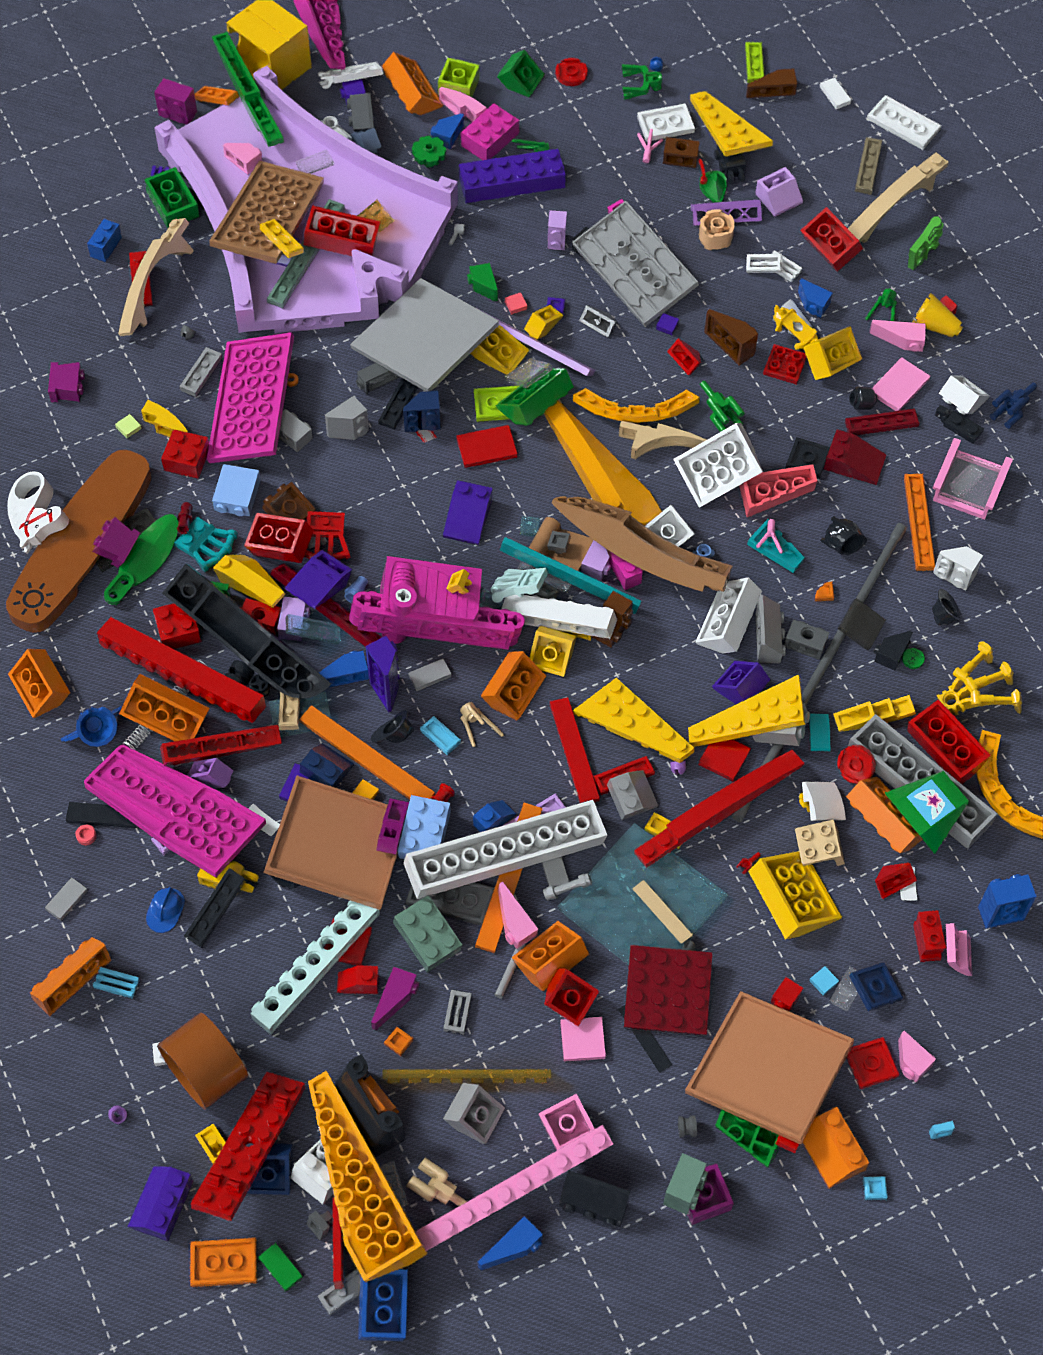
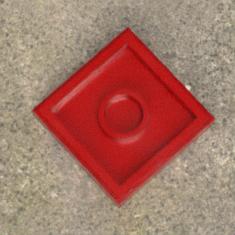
(725, 758)
(356, 952)
(872, 1063)

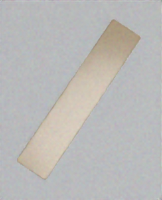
(661, 910)

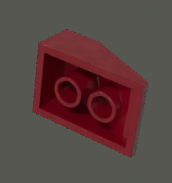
(854, 458)

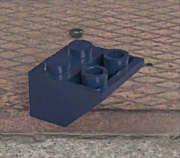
(422, 412)

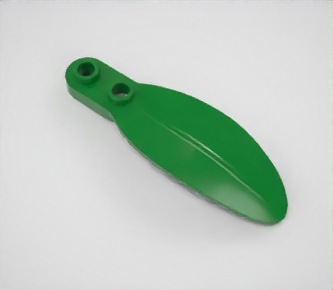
(144, 558)

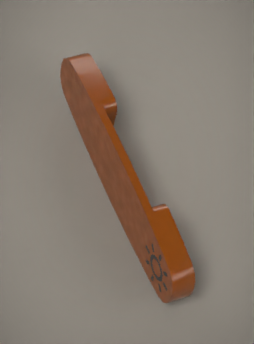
(66, 556)

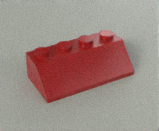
(340, 232)
(948, 742)

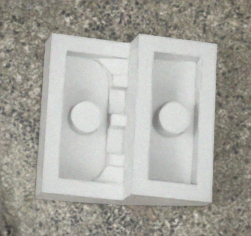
(824, 801)

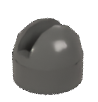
(187, 332)

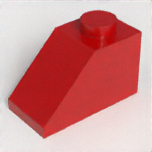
(358, 980)

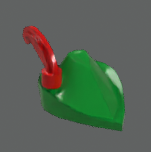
(712, 184)

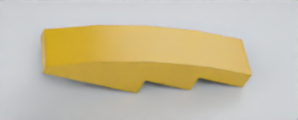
(887, 710)

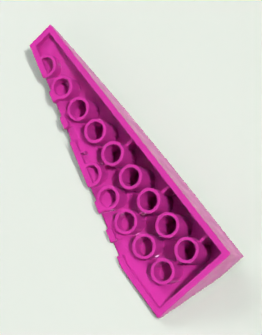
(323, 27)

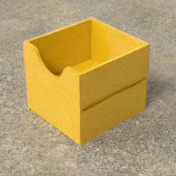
(272, 39)

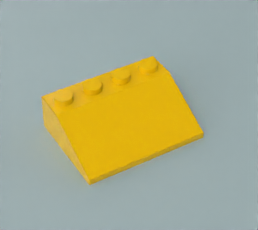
(794, 894)

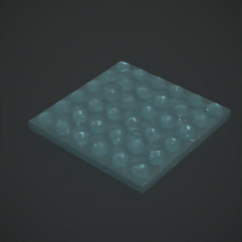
(620, 918)

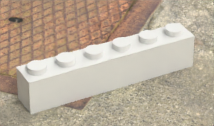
(563, 615)

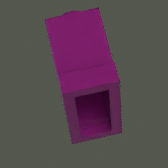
(65, 382)
(115, 541)

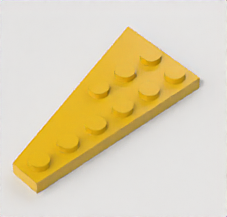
(728, 129)
(765, 712)
(631, 718)

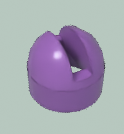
(678, 767)
(121, 1111)

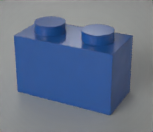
(104, 240)

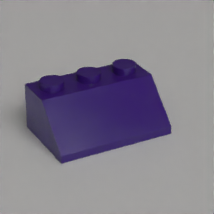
(161, 1202)

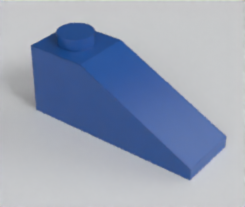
(347, 669)
(515, 1244)

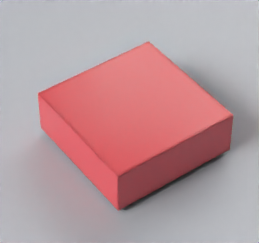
(515, 303)

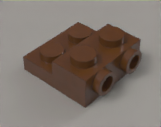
(288, 503)

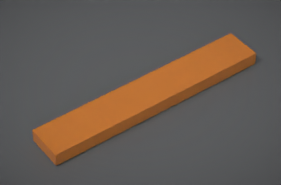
(919, 522)

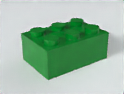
(171, 196)

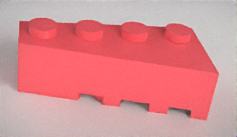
(776, 487)

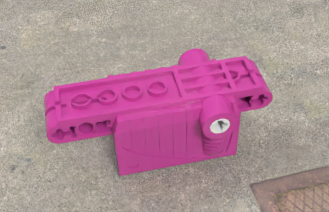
(418, 605)

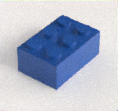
(1007, 901)
(383, 1307)

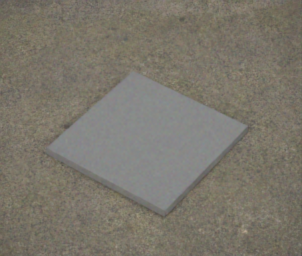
(424, 335)

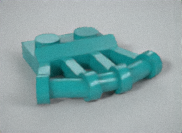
(198, 536)

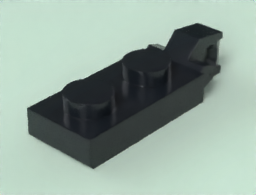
(959, 424)

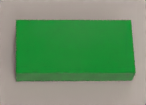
(280, 1267)

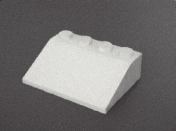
(719, 464)

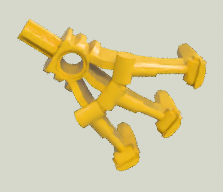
(973, 685)

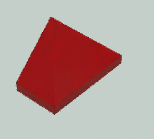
(685, 356)
(894, 878)

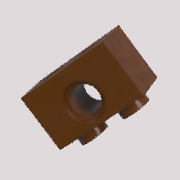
(681, 152)

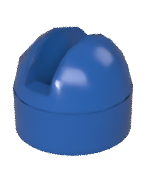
(656, 64)

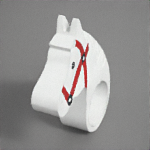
(30, 515)

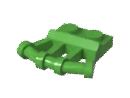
(925, 243)

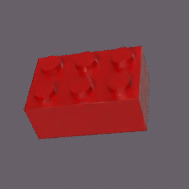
(831, 239)
(279, 537)

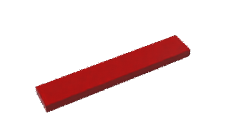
(574, 750)

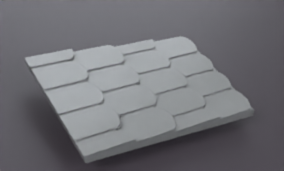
(635, 263)

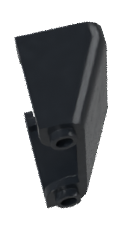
(380, 1130)

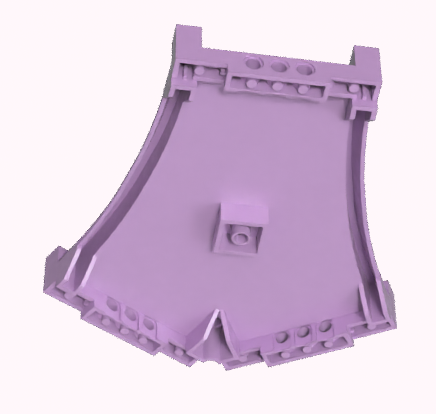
(334, 285)

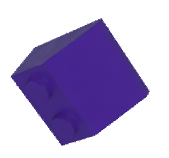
(741, 681)

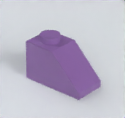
(211, 773)

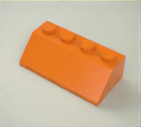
(411, 84)
(163, 709)
(878, 810)
(70, 976)

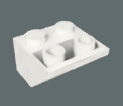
(958, 566)
(312, 1173)

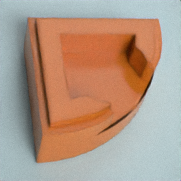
(825, 592)

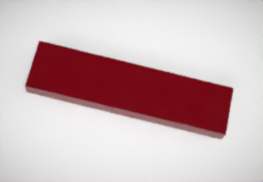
(882, 422)

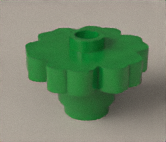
(429, 151)

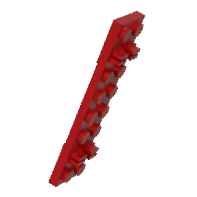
(237, 1164)

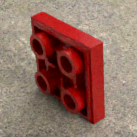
(785, 364)

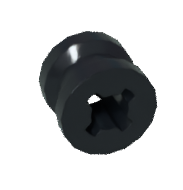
(257, 681)

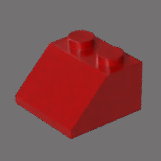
(569, 996)

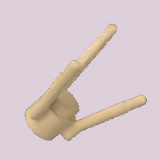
(472, 714)

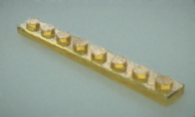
(458, 1075)

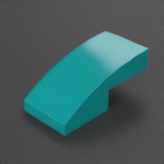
(819, 732)

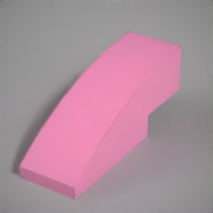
(461, 103)

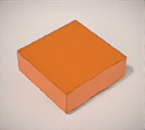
(398, 1041)

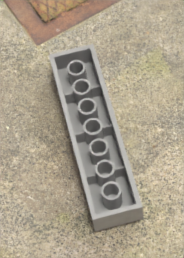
(903, 763)

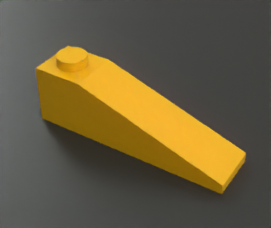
(249, 578)

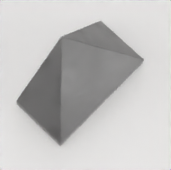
(598, 320)

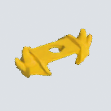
(786, 317)

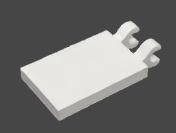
(349, 73)

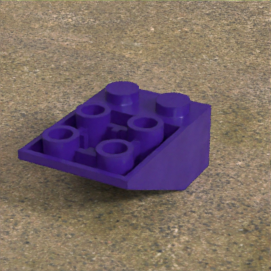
(319, 579)

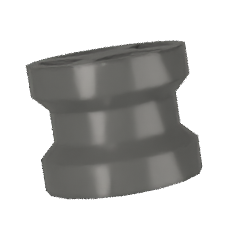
(687, 1126)

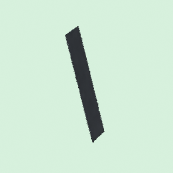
(650, 1046)

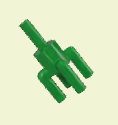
(722, 407)

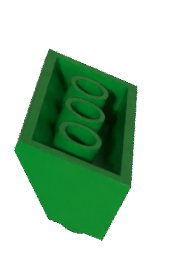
(528, 403)

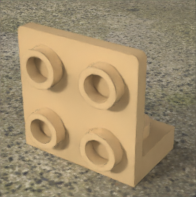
(819, 843)

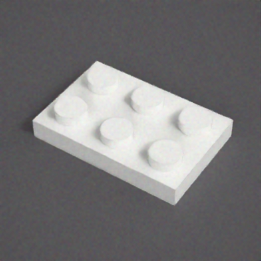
(666, 122)

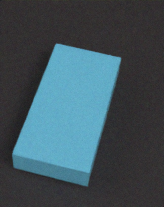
(440, 735)

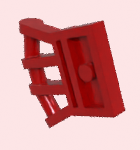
(327, 525)

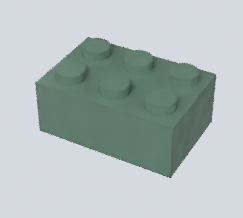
(427, 933)

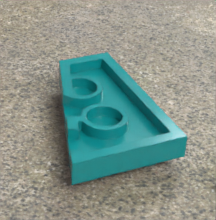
(789, 559)

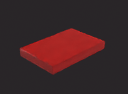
(486, 446)

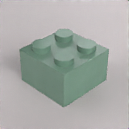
(685, 1182)

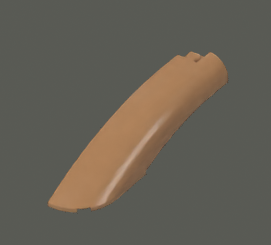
(638, 545)

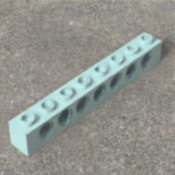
(271, 1020)

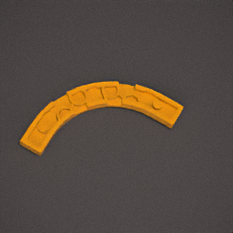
(634, 413)
(998, 796)

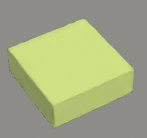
(128, 426)

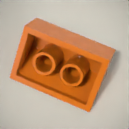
(38, 682)
(513, 685)
(549, 951)
(834, 1148)

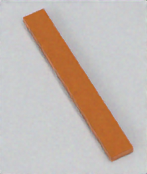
(364, 754)
(493, 921)

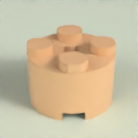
(716, 230)

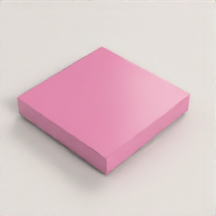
(583, 1041)

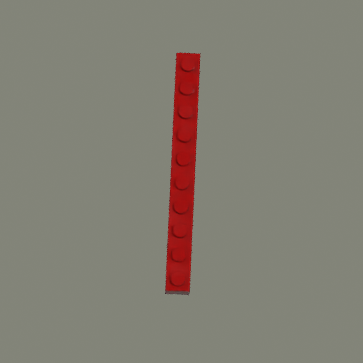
(181, 670)

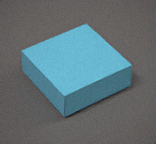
(824, 981)
(941, 1130)
(875, 1188)

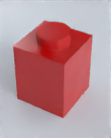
(787, 994)

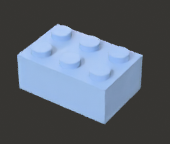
(423, 825)

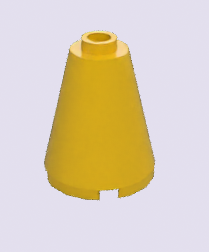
(938, 317)

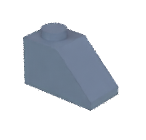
(367, 139)

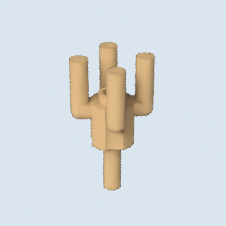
(438, 1186)

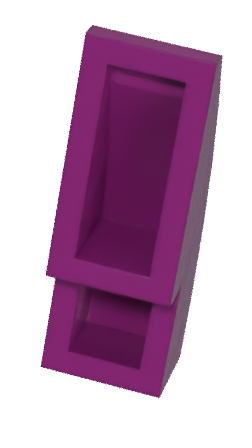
(392, 826)

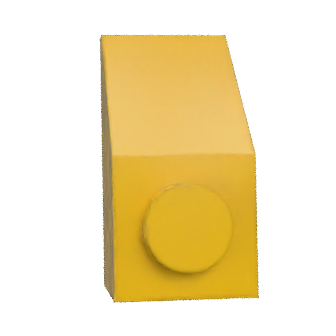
(542, 322)

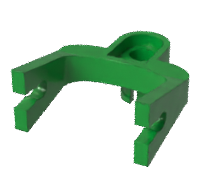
(651, 79)

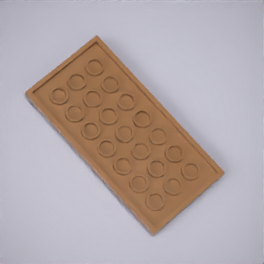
(266, 195)

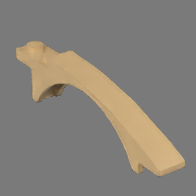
(913, 179)
(170, 243)
(649, 438)

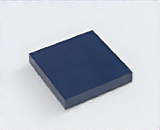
(876, 986)

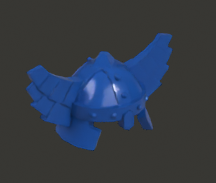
(95, 726)

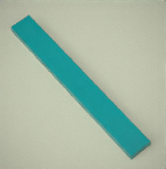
(562, 571)

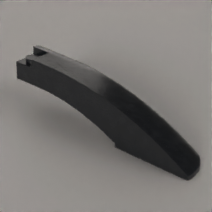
(244, 635)

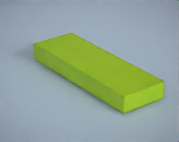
(754, 61)

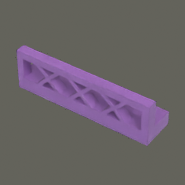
(729, 205)

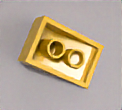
(500, 351)
(832, 353)

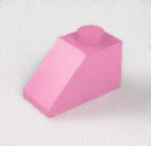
(243, 155)
(913, 1058)

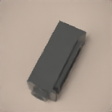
(374, 377)

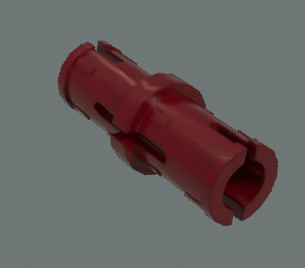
(184, 518)

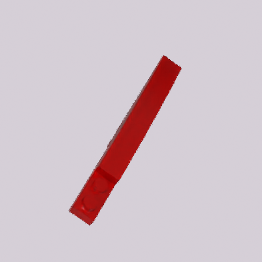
(718, 807)

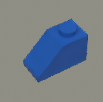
(448, 129)
(814, 298)
(492, 816)

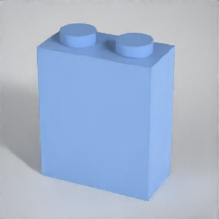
(236, 490)

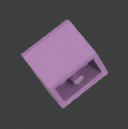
(779, 191)

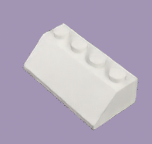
(729, 616)

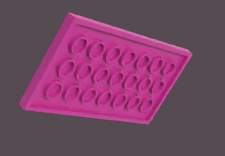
(250, 398)

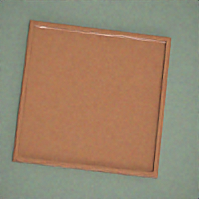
(331, 843)
(770, 1067)

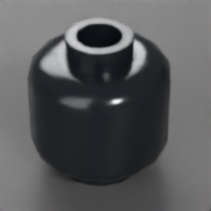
(863, 398)

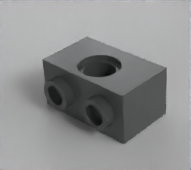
(811, 647)

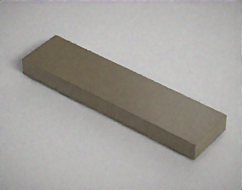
(868, 165)

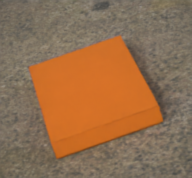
(223, 1262)

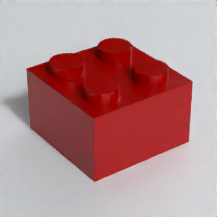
(185, 453)
(176, 626)

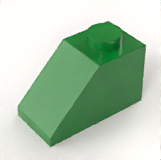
(483, 281)

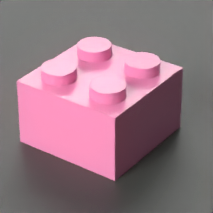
(566, 1121)

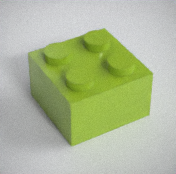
(459, 76)

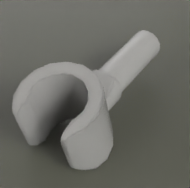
(458, 229)

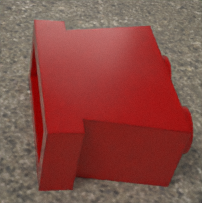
(929, 936)

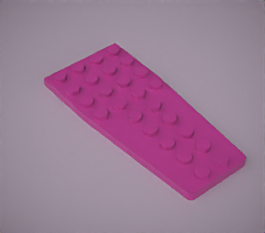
(175, 808)

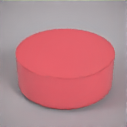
(86, 835)

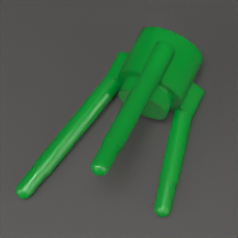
(537, 146)
(887, 300)

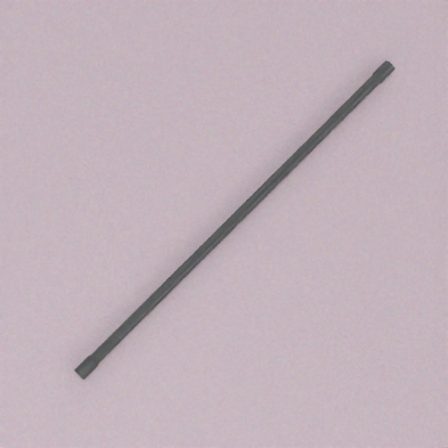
(895, 537)

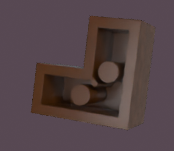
(623, 610)

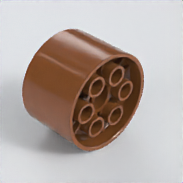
(202, 1060)

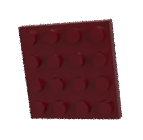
(668, 990)

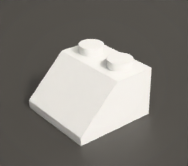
(963, 394)

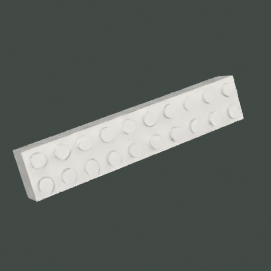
(504, 849)

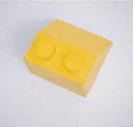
(552, 650)

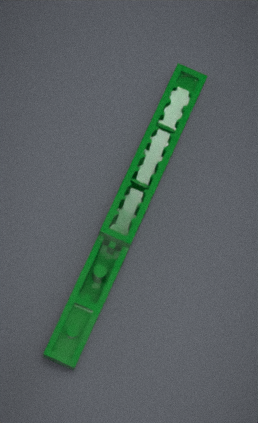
(247, 90)

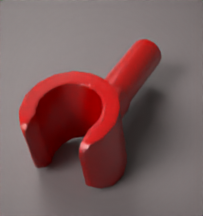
(747, 863)

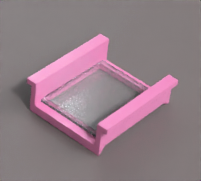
(983, 495)

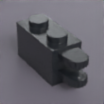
(731, 165)

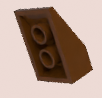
(731, 335)

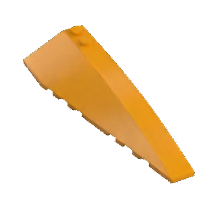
(599, 469)
(368, 1209)

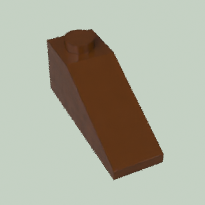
(777, 83)

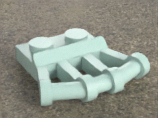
(518, 583)

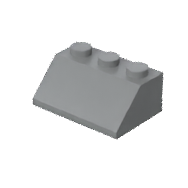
(769, 631)

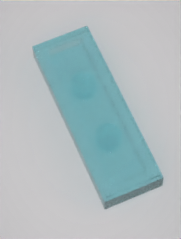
(312, 629)

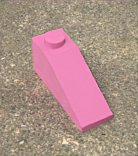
(901, 334)
(517, 924)

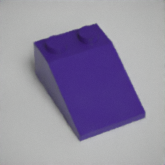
(468, 512)

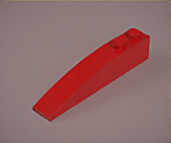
(219, 745)

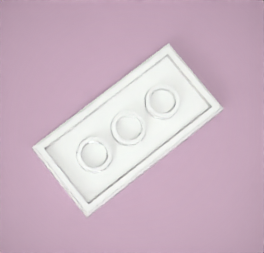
(904, 122)

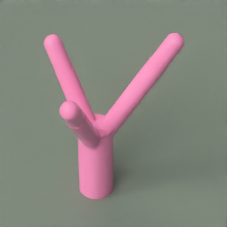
(648, 148)
(771, 532)

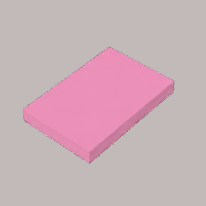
(900, 384)

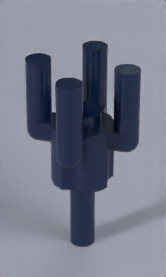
(1012, 404)

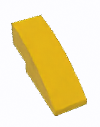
(161, 418)

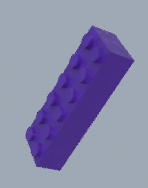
(512, 175)

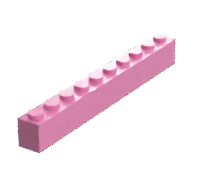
(514, 1187)

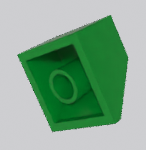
(521, 74)

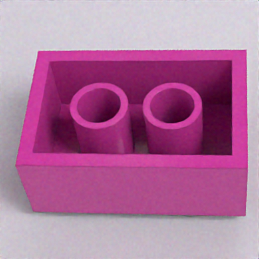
(490, 132)

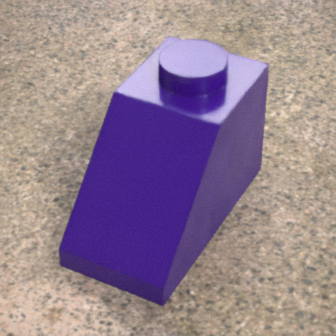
(351, 88)

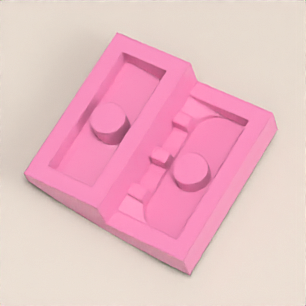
(959, 950)

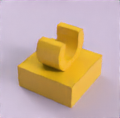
(458, 581)

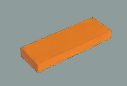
(216, 95)

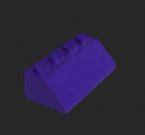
(383, 670)

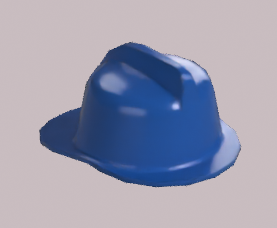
(165, 910)

